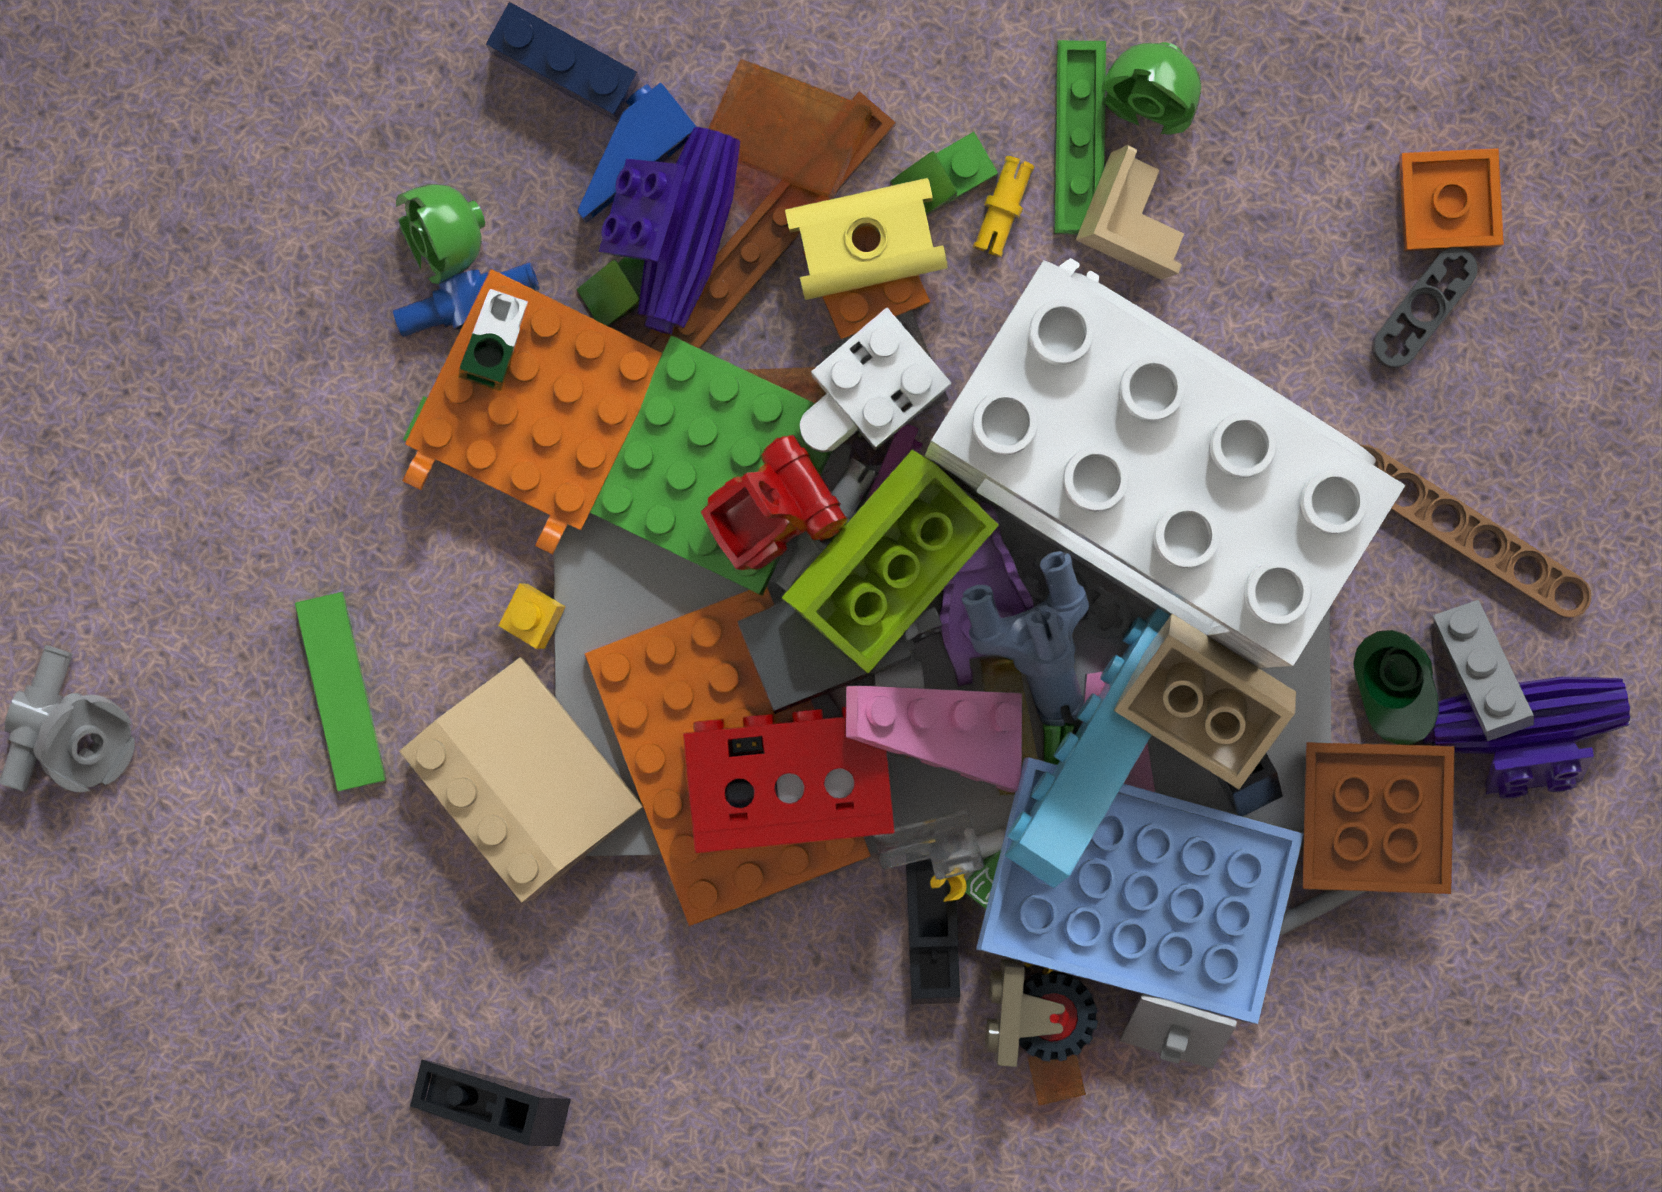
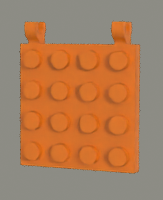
(552, 423)

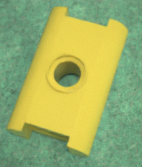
(893, 212)

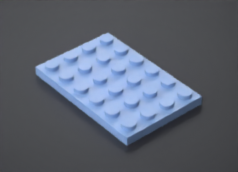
(1158, 903)

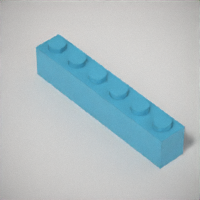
(1089, 771)

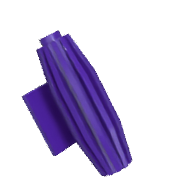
(673, 223)
(1544, 753)

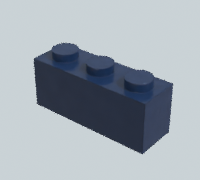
(562, 61)

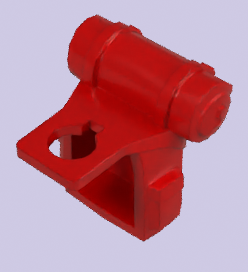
(769, 507)

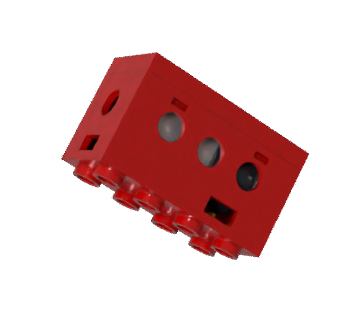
(784, 782)

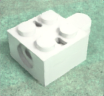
(871, 386)

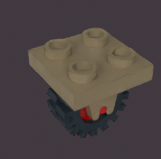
(1043, 1015)

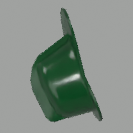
(1396, 686)

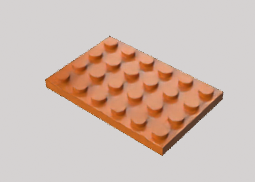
(653, 694)

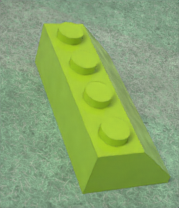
(890, 560)

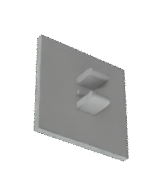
(1177, 1031)

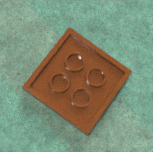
(1378, 817)

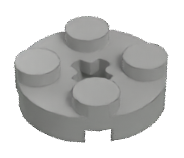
(67, 724)

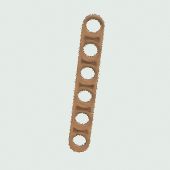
(1469, 524)

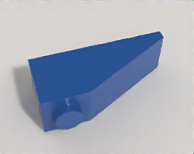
(647, 131)

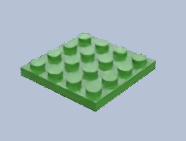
(691, 437)

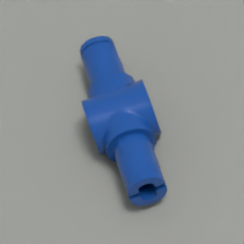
(454, 300)

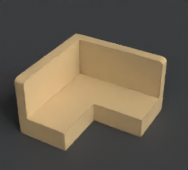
(1117, 223)

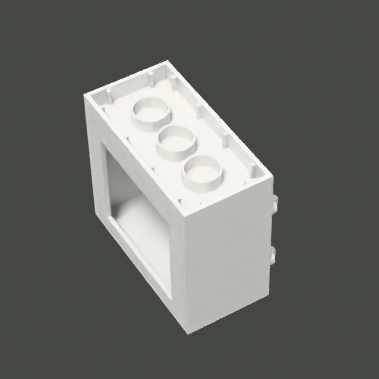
(1163, 467)

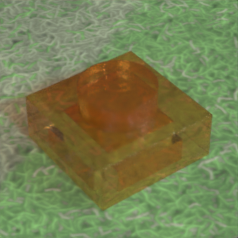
(1055, 1079)

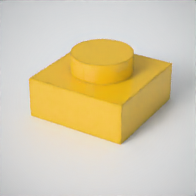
(532, 616)

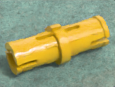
(1003, 206)

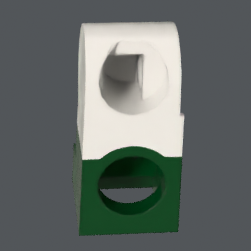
(493, 340)

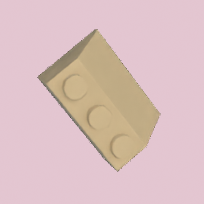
(1206, 701)

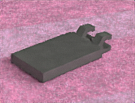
(803, 664)

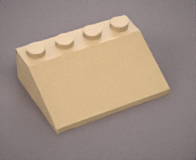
(521, 780)

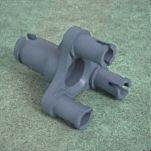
(1038, 638)

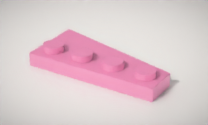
(943, 728)

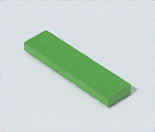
(1078, 130)
(340, 691)

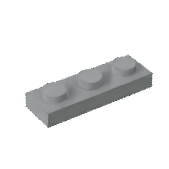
(1483, 670)

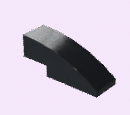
(931, 938)

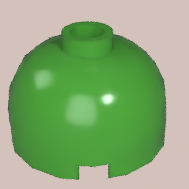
(1156, 84)
(441, 228)

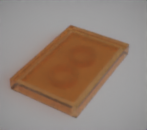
(790, 127)

